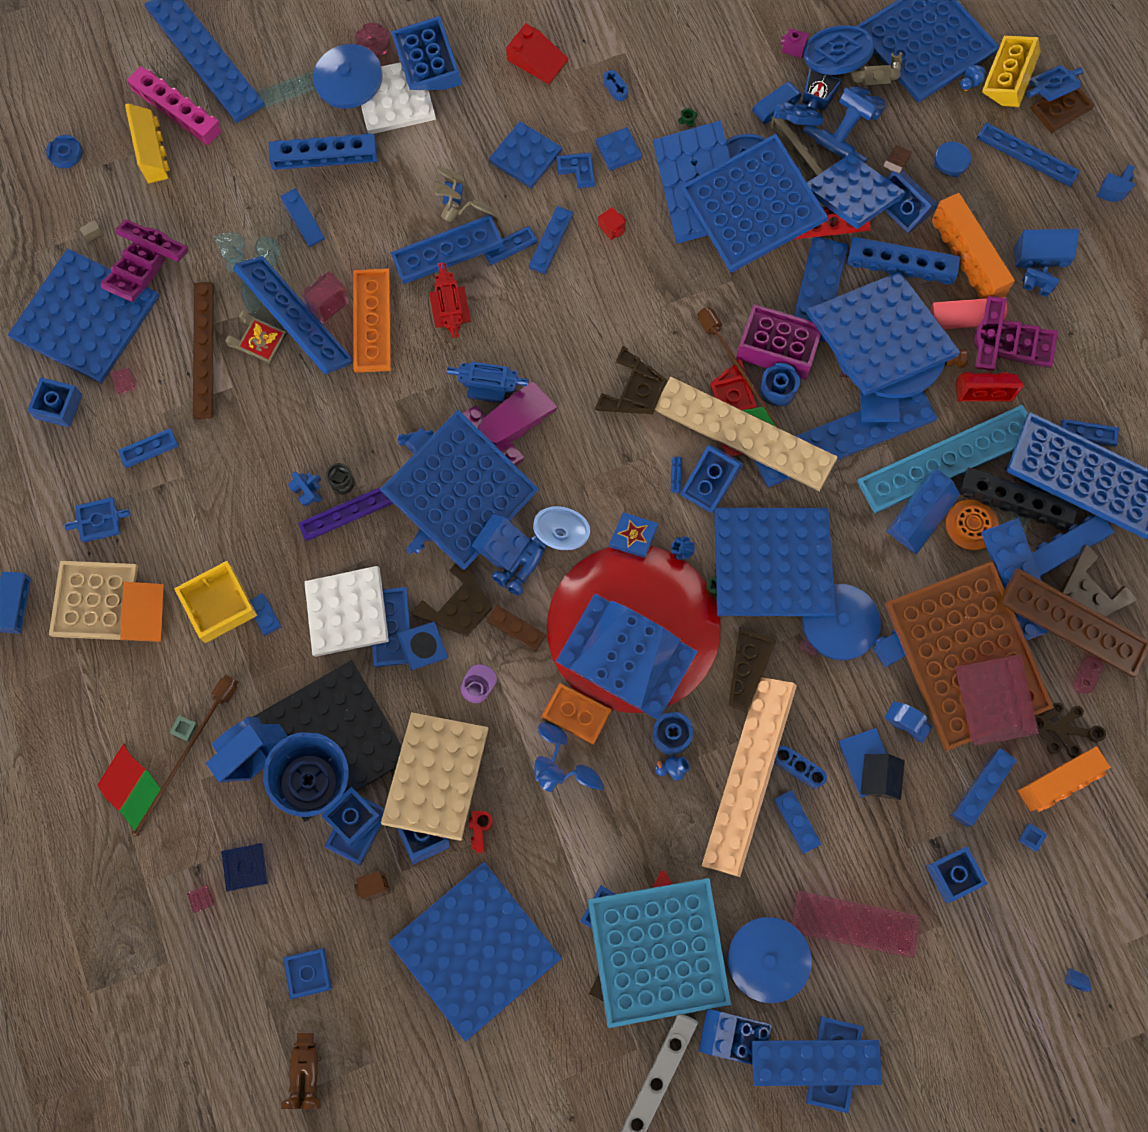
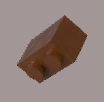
(372, 886)

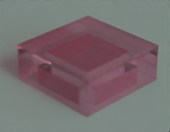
(200, 899)

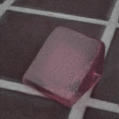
(122, 380)

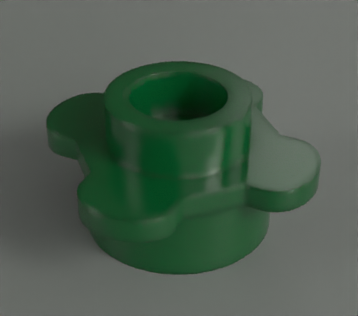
(691, 114)

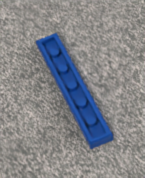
(1028, 154)

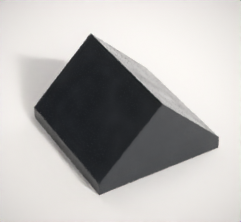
(882, 776)

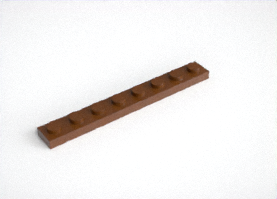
(203, 350)

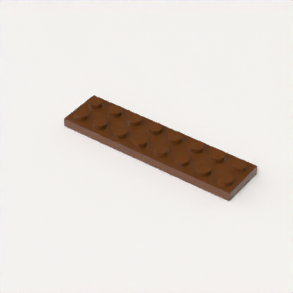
(1075, 622)

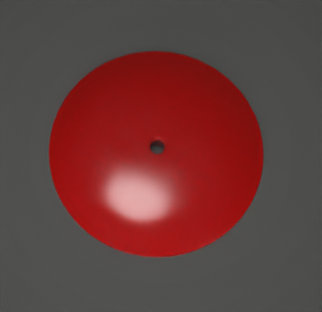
(652, 586)

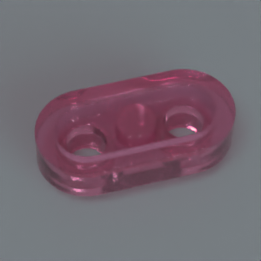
(1088, 674)

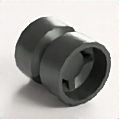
(340, 478)

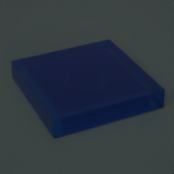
(244, 867)

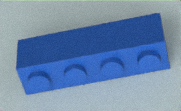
(983, 787)

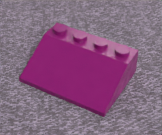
(778, 338)

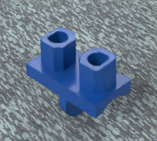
(1041, 279)
(309, 485)

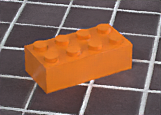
(1064, 780)

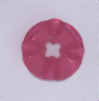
(370, 30)

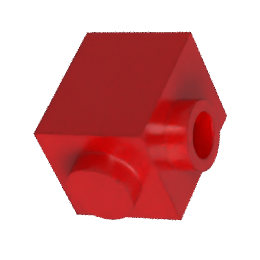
(612, 223)

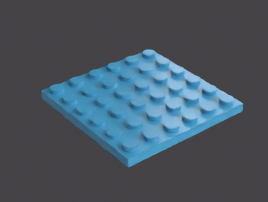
(658, 952)

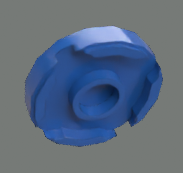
(64, 151)

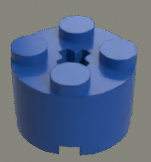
(779, 394)
(671, 722)

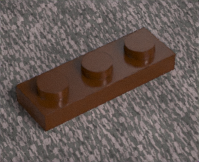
(516, 628)

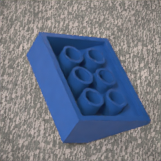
(426, 56)

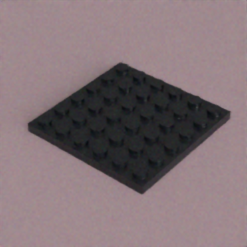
(348, 714)

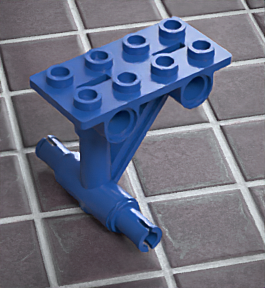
(858, 105)

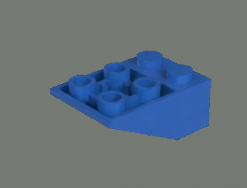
(731, 1036)

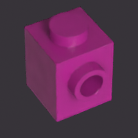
(794, 42)

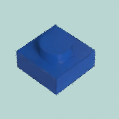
(1032, 837)

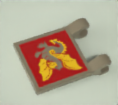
(259, 339)

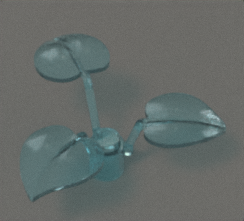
(231, 248)

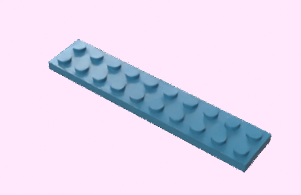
(950, 456)

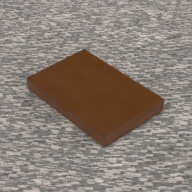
(1062, 109)

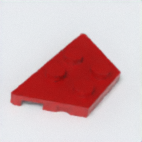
(733, 389)

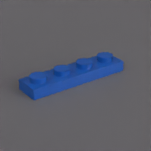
(551, 240)

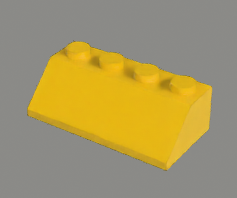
(1012, 70)
(147, 143)

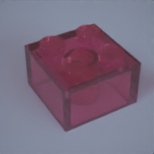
(325, 297)

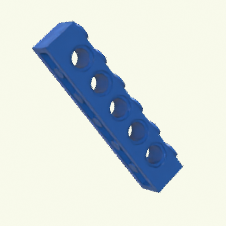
(316, 157)
(911, 256)

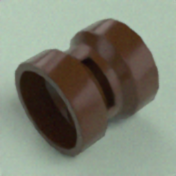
(959, 361)

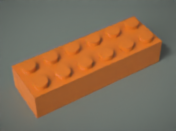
(968, 240)

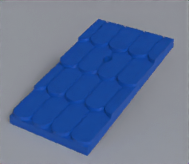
(682, 159)

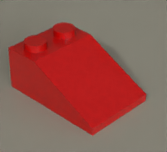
(535, 54)

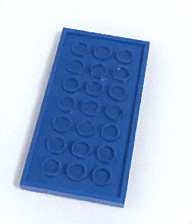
(1082, 473)

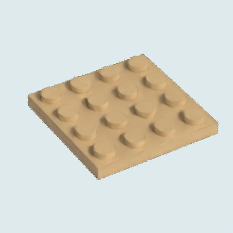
(90, 599)

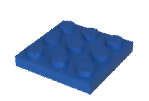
(525, 154)

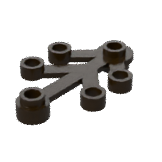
(1061, 729)

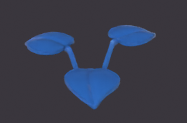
(550, 774)

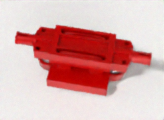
(449, 302)

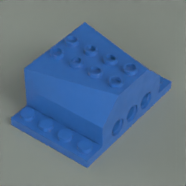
(627, 655)

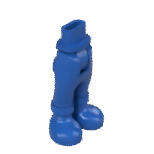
(530, 558)

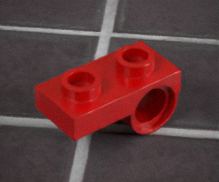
(477, 841)

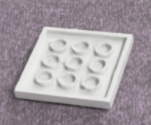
(396, 104)
(346, 611)

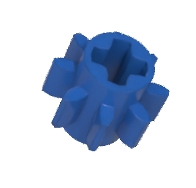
(683, 548)

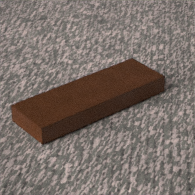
(897, 159)

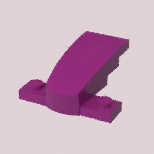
(140, 259)
(1011, 339)
(513, 419)

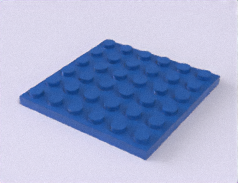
(935, 42)
(754, 203)
(79, 320)
(882, 333)
(457, 486)
(773, 562)
(474, 951)

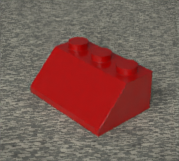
(987, 387)

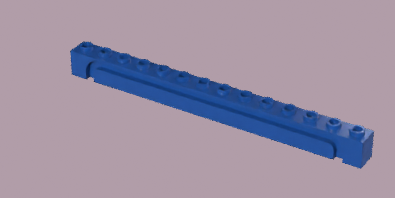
(1046, 559)

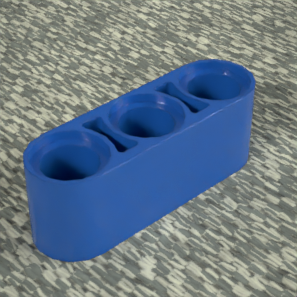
(785, 94)
(809, 767)

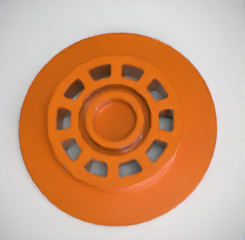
(978, 518)

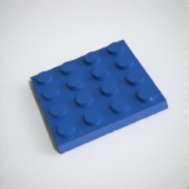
(854, 191)

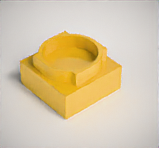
(215, 602)

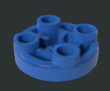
(952, 159)

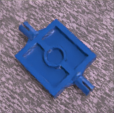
(1055, 82)
(798, 114)
(97, 519)

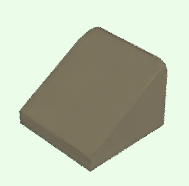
(91, 231)

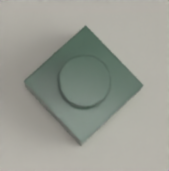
(183, 728)

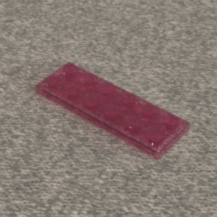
(855, 924)

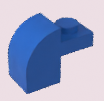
(1115, 187)
(909, 720)

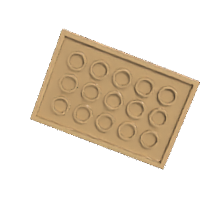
(435, 776)

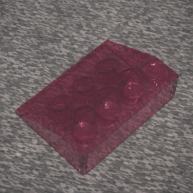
(997, 700)

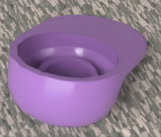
(478, 683)

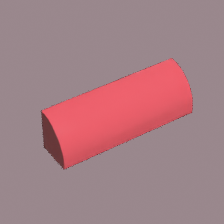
(960, 313)

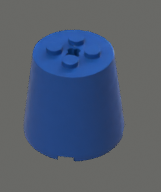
(302, 757)

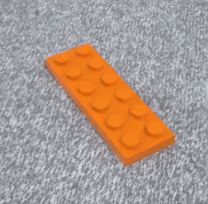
(371, 320)

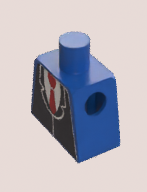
(819, 90)

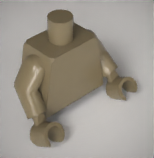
(878, 74)

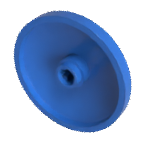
(347, 76)
(850, 630)
(769, 960)

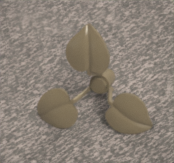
(452, 208)

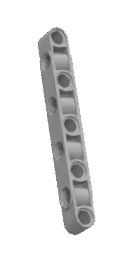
(663, 1068)

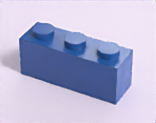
(13, 601)

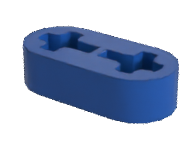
(618, 83)

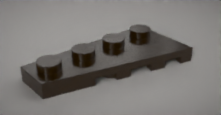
(749, 665)

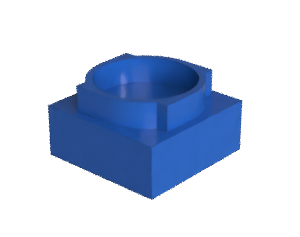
(244, 749)

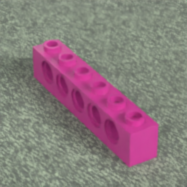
(174, 105)

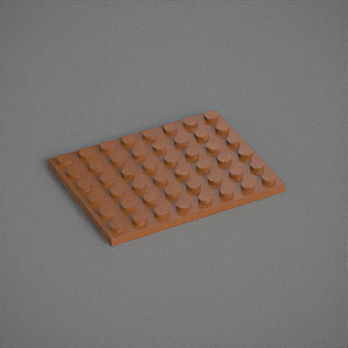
(954, 627)

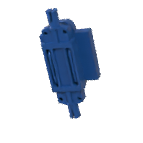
(487, 381)

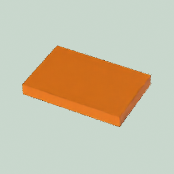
(141, 611)
(576, 713)

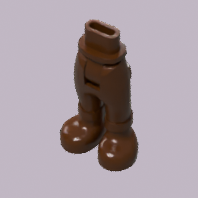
(303, 1061)

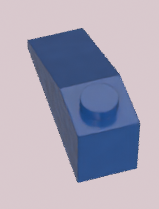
(302, 217)

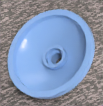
(561, 528)

